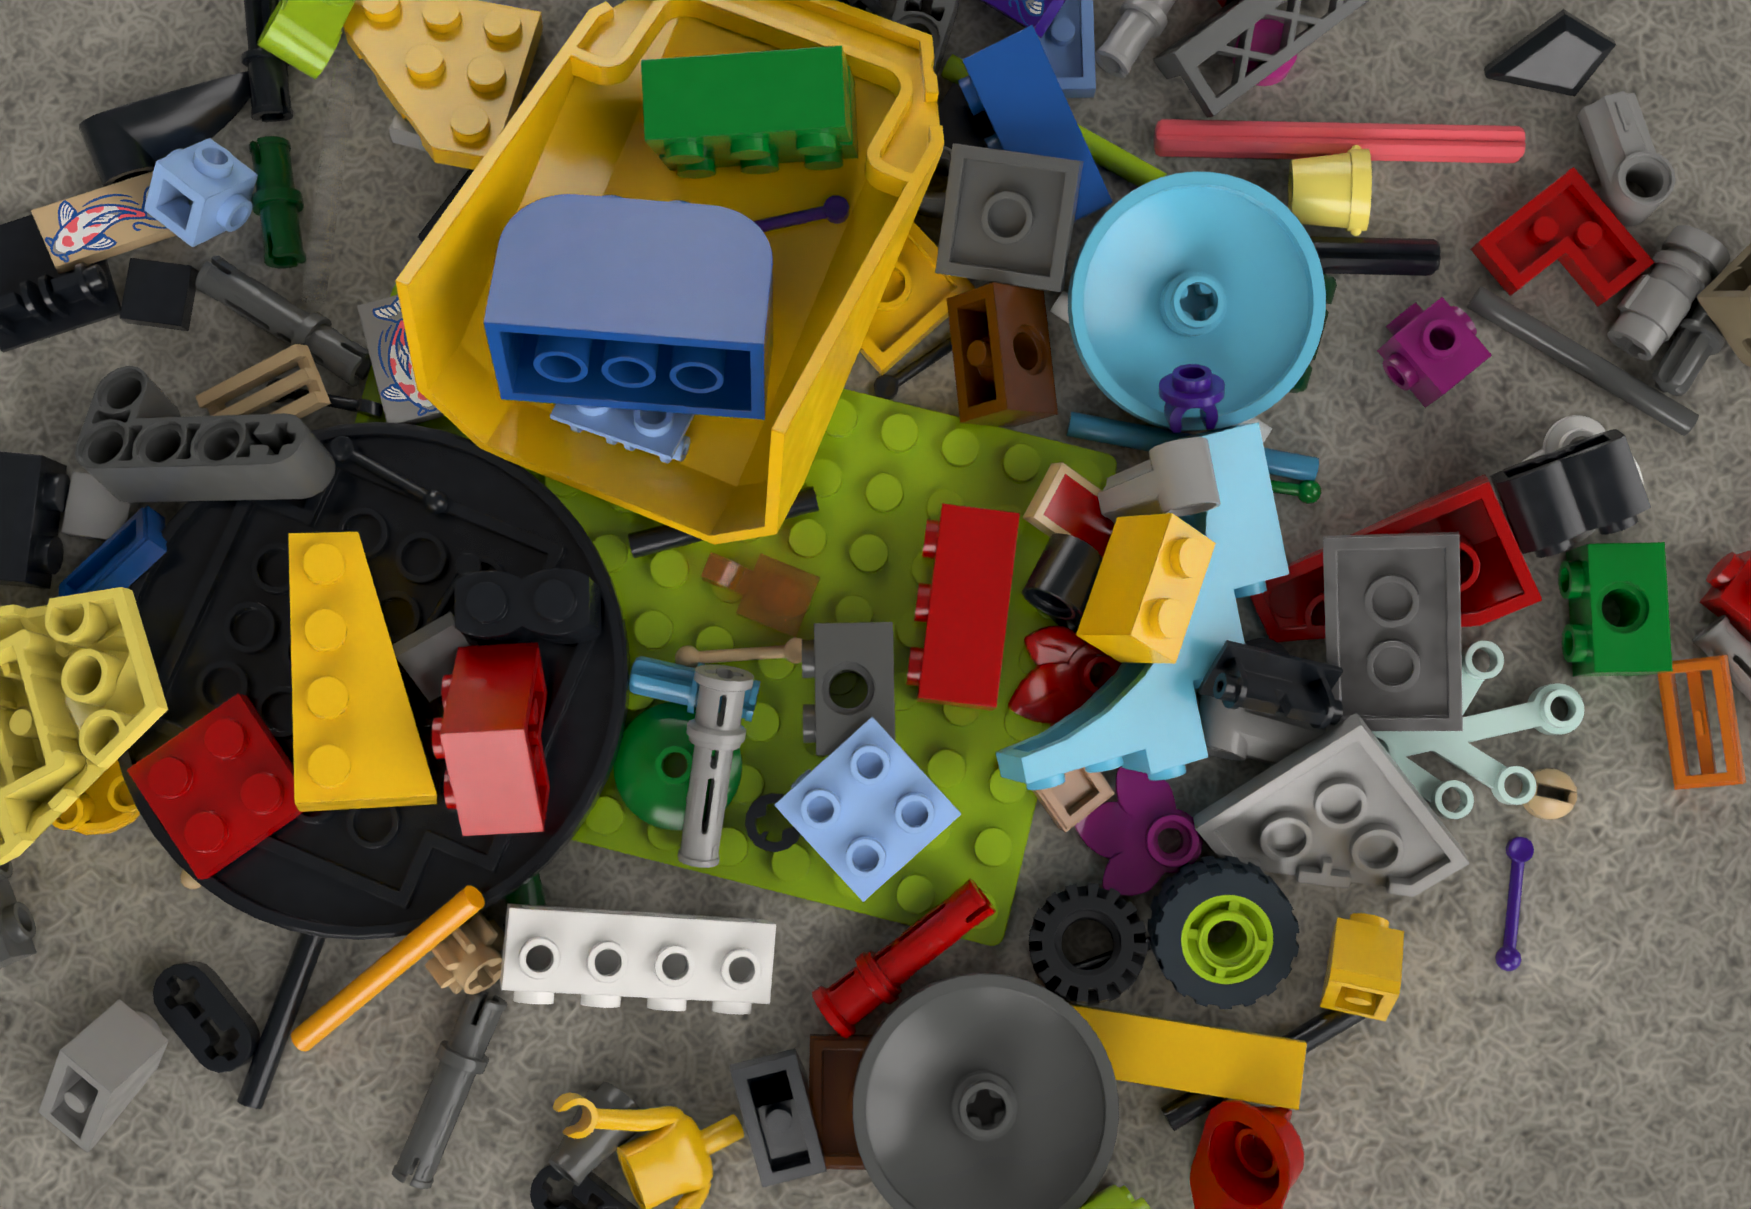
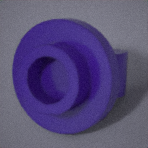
(1190, 388)

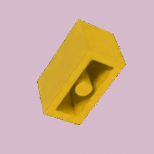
(1146, 589)

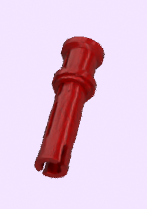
(880, 974)

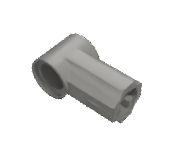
(1624, 153)
(1173, 481)
(1251, 733)

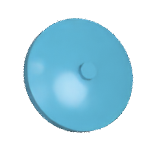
(1198, 277)

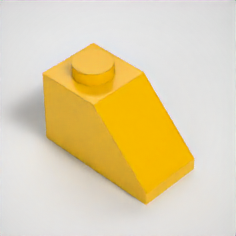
(1363, 967)

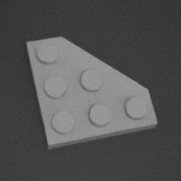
(1335, 818)

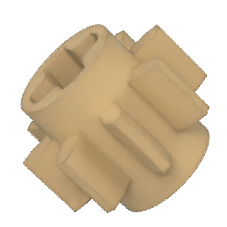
(469, 957)

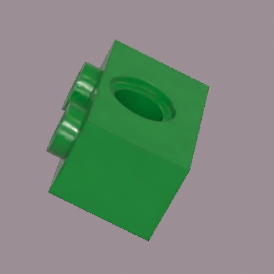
(1638, 582)

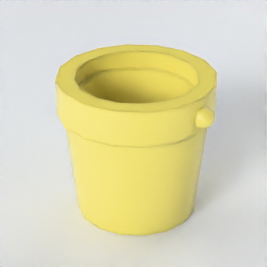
(1332, 190)

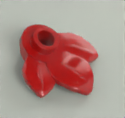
(1061, 676)

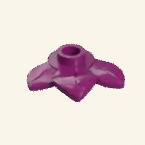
(1129, 833)

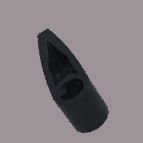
(136, 135)

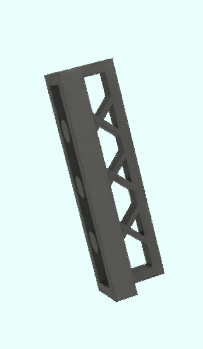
(1238, 19)

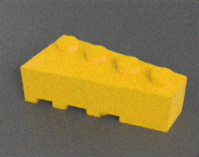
(348, 696)

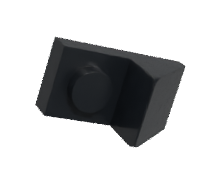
(779, 1117)

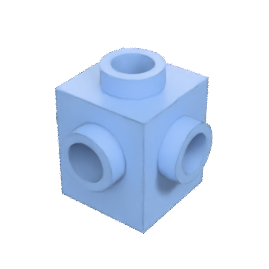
(200, 192)

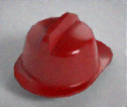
(1246, 1158)

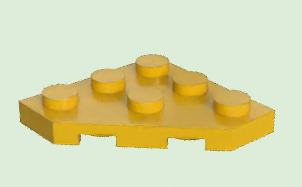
(448, 67)

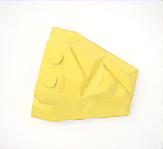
(71, 703)

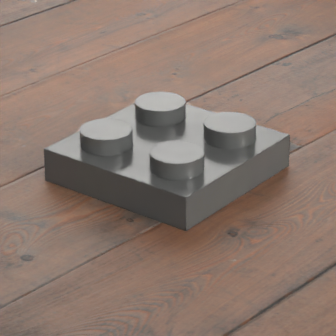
(1008, 217)

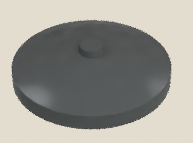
(985, 1099)

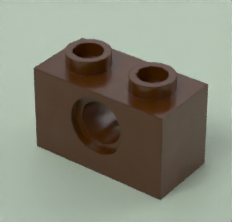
(1002, 355)

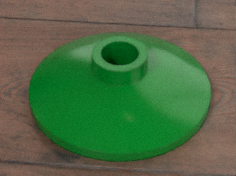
(641, 771)

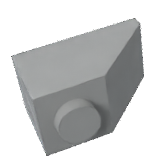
(102, 1073)

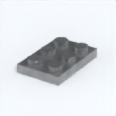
(1395, 629)

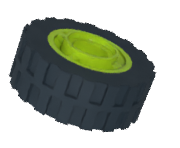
(1228, 970)

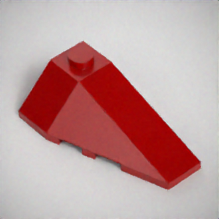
(1491, 565)

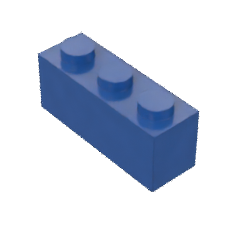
(1030, 110)

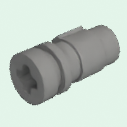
(1664, 297)

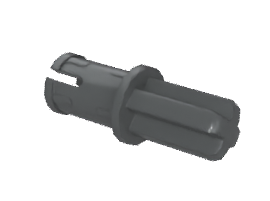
(1693, 344)

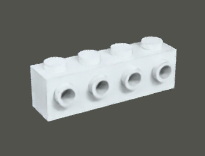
(637, 956)

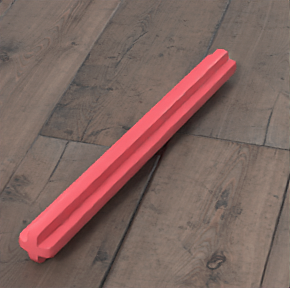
(1317, 139)

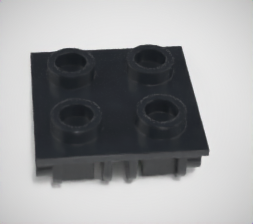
(39, 300)

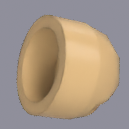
(1550, 807)

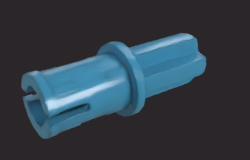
(677, 684)

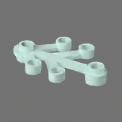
(1455, 745)

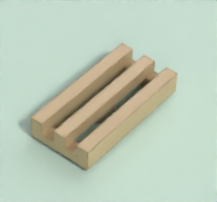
(295, 355)

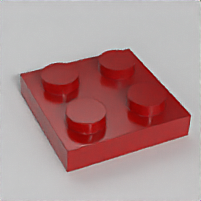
(219, 786)

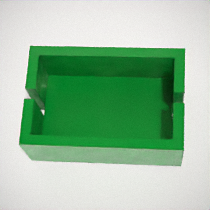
(750, 110)

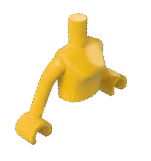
(665, 1160)

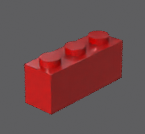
(964, 607)

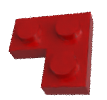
(1565, 225)

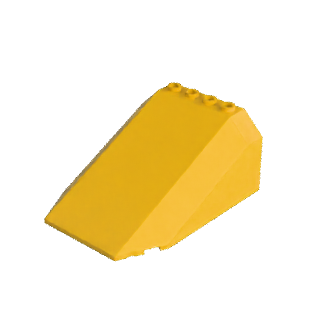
(587, 137)

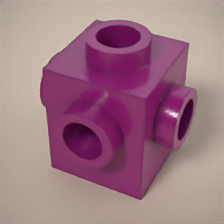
(1431, 350)

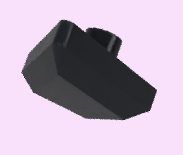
(1554, 56)

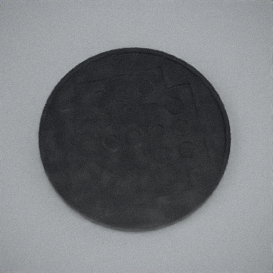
(223, 628)

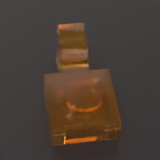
(771, 593)

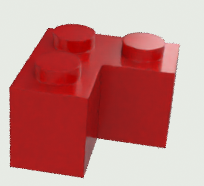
(494, 739)

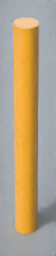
(388, 968)

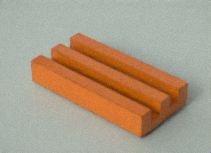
(1727, 719)

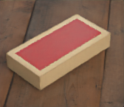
(1069, 506)

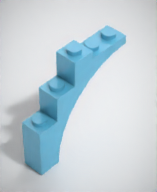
(1150, 711)

